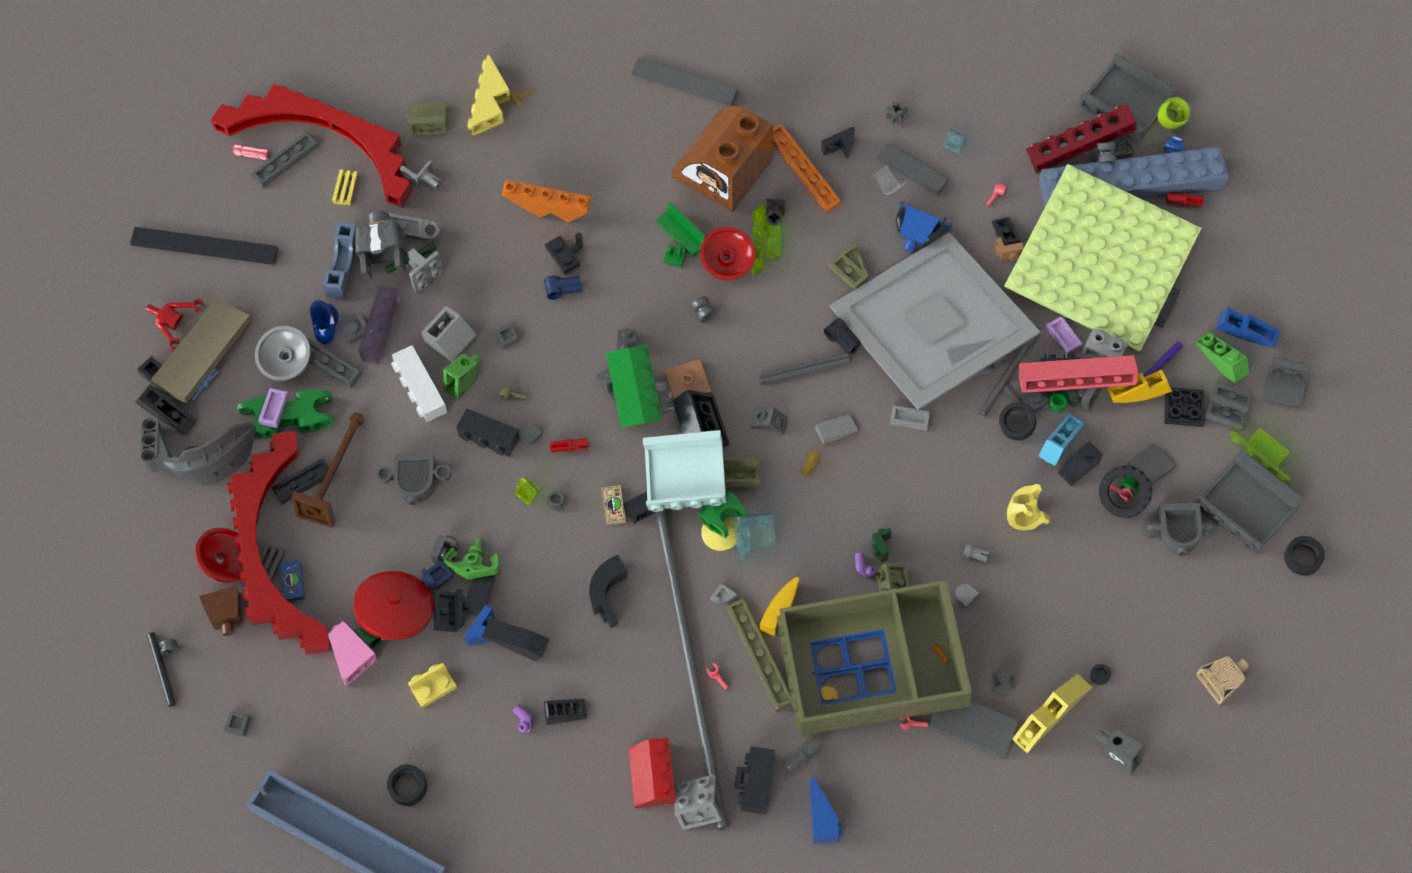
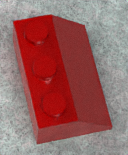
(652, 773)

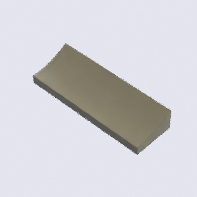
(200, 350)

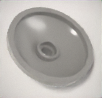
(273, 348)

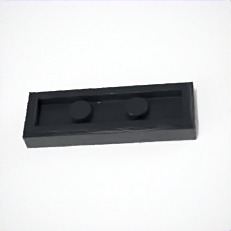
(301, 481)

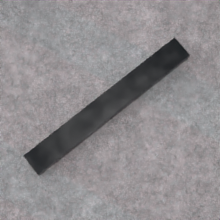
(204, 245)

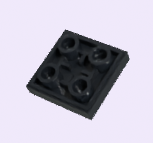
(1184, 407)

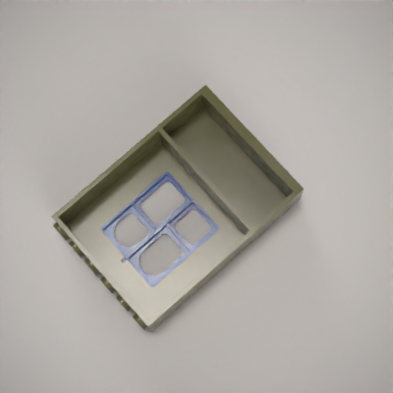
(909, 625)

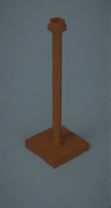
(316, 508)

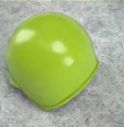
(1173, 113)

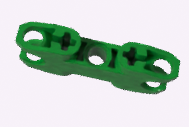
(298, 412)
(714, 516)

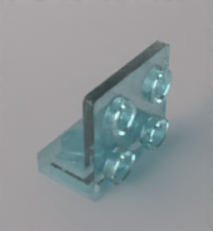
(753, 533)

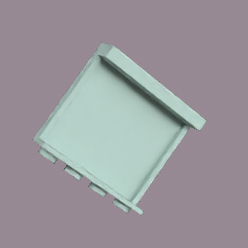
(684, 470)

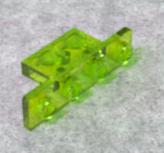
(765, 239)
(1267, 449)

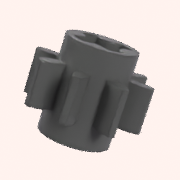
(896, 112)

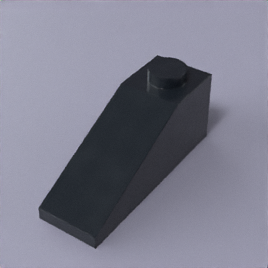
(165, 409)
(516, 639)

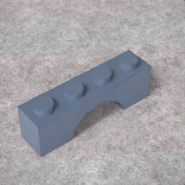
(338, 275)

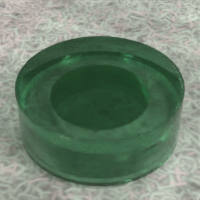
(1072, 398)

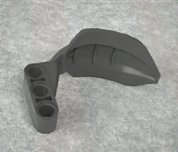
(200, 464)

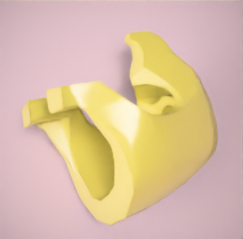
(1024, 510)

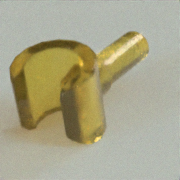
(517, 101)

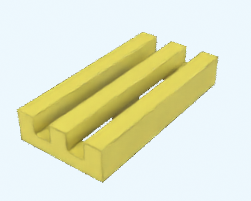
(347, 175)

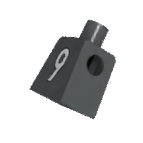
(1121, 750)

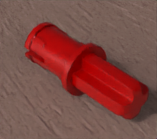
(1184, 199)
(569, 445)

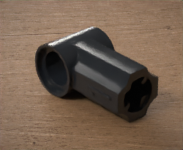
(775, 210)
(839, 333)

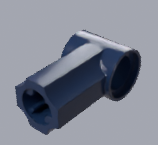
(557, 286)

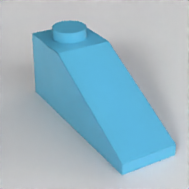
(1061, 439)

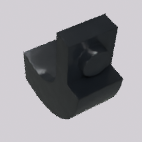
(603, 579)

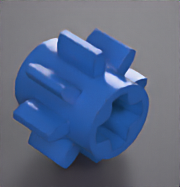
(1174, 144)

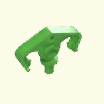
(471, 565)

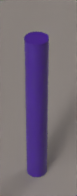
(1164, 359)

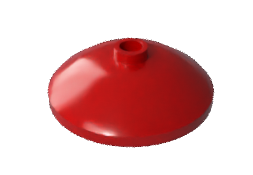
(730, 243)
(221, 545)

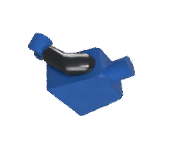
(919, 227)

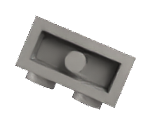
(1104, 345)

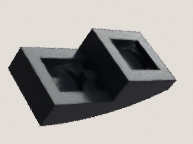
(479, 593)

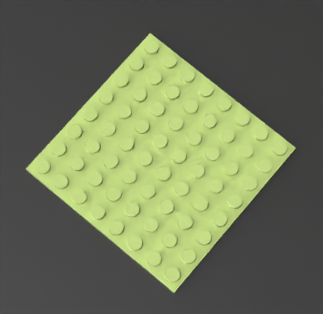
(1103, 257)

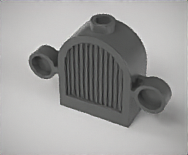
(414, 476)
(1179, 527)

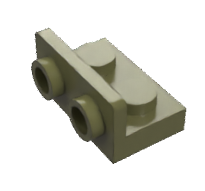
(892, 576)

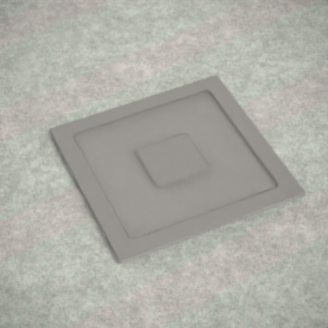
(934, 320)

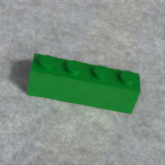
(634, 386)

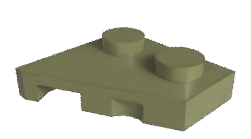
(850, 267)

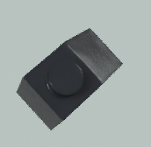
(1080, 463)

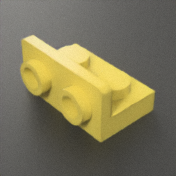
(432, 685)

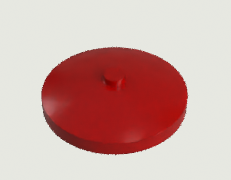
(393, 605)

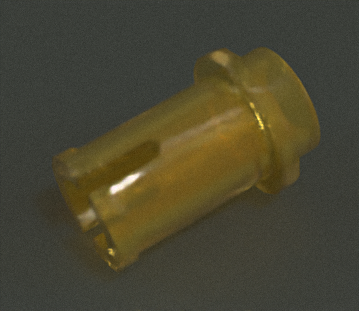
(809, 463)

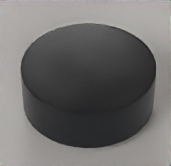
(1100, 674)

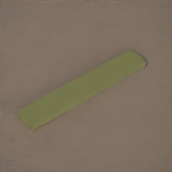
(760, 654)

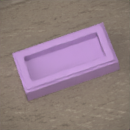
(1064, 335)
(273, 408)

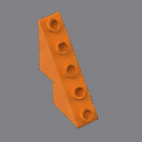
(545, 200)

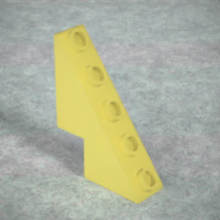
(488, 97)
(1051, 712)

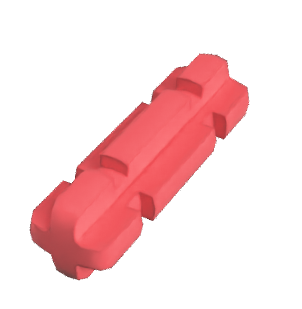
(249, 151)

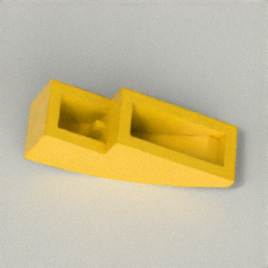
(1146, 388)
(783, 599)

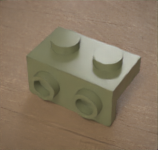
(741, 472)

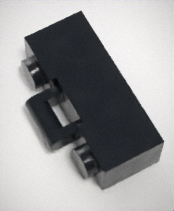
(760, 769)

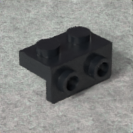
(448, 610)

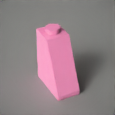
(350, 652)

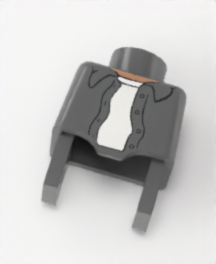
(380, 241)

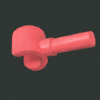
(999, 190)
(1122, 492)
(716, 675)
(912, 723)

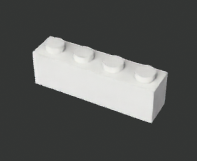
(419, 384)

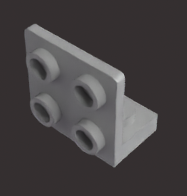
(696, 802)

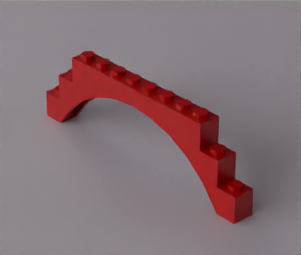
(291, 106)
(264, 599)

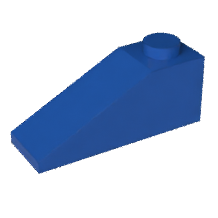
(824, 819)

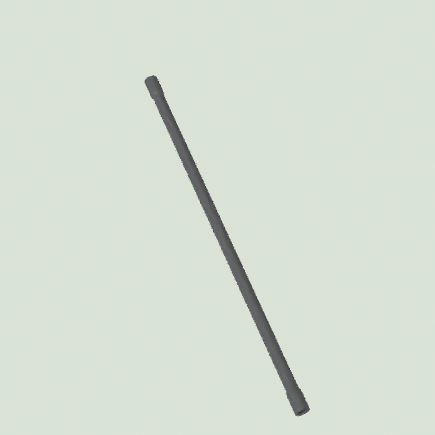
(662, 524)

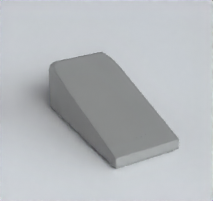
(835, 429)

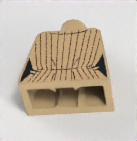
(1223, 677)

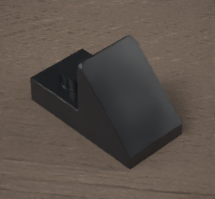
(839, 141)

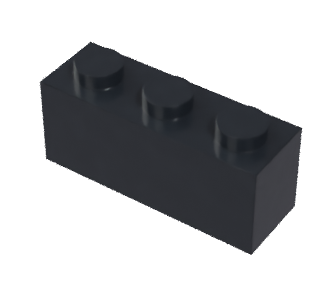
(487, 432)

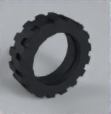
(1112, 507)

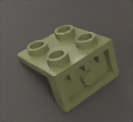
(427, 118)

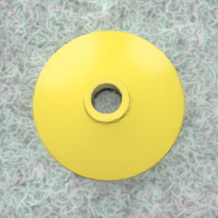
(717, 542)

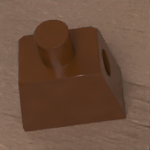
(223, 609)

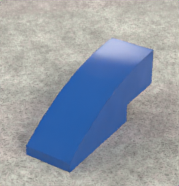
(1247, 328)

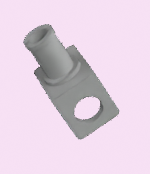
(424, 174)

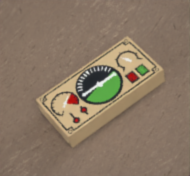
(613, 505)

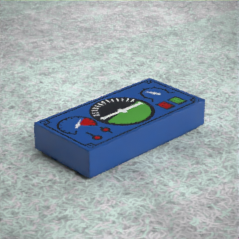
(292, 581)

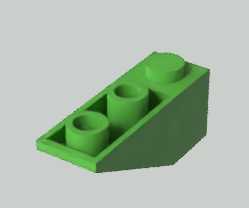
(1224, 357)

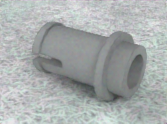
(976, 553)

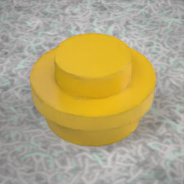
(828, 693)

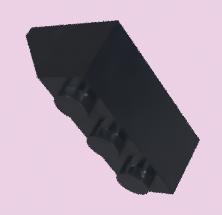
(699, 413)

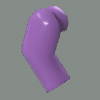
(862, 568)

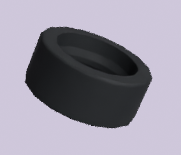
(1017, 406)
(1310, 543)
(409, 800)

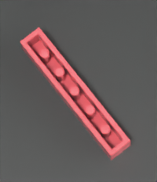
(1078, 374)

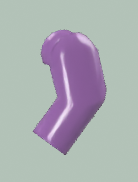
(525, 719)

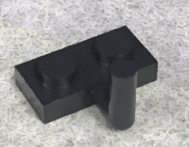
(563, 254)

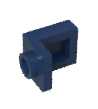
(436, 575)

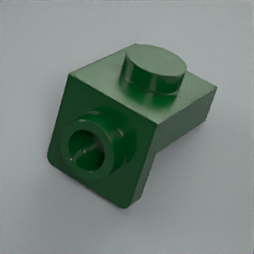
(878, 545)

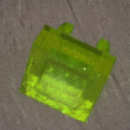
(526, 490)

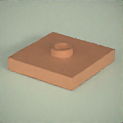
(687, 376)

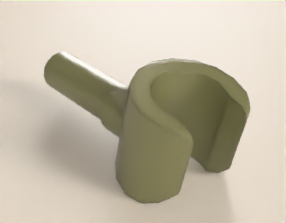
(506, 392)

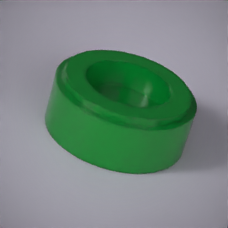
(1058, 402)

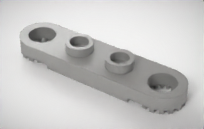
(415, 226)

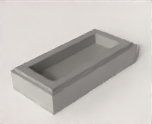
(910, 418)

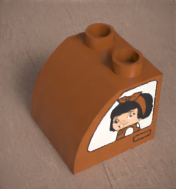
(727, 156)

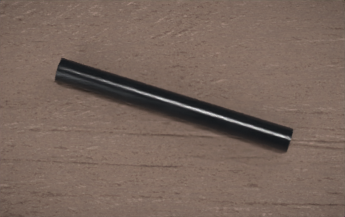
(161, 669)

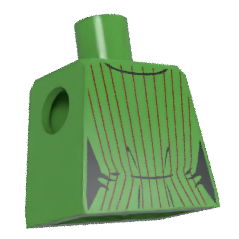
(461, 374)

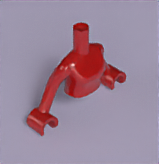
(169, 318)

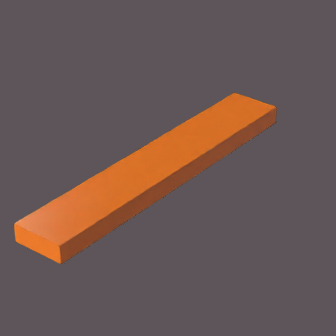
(805, 169)

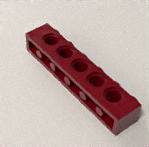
(1076, 147)

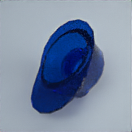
(324, 321)

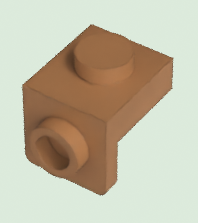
(1008, 252)

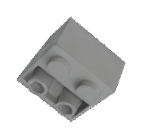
(448, 334)

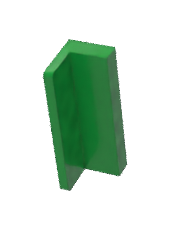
(681, 230)

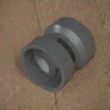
(1107, 156)
(704, 310)

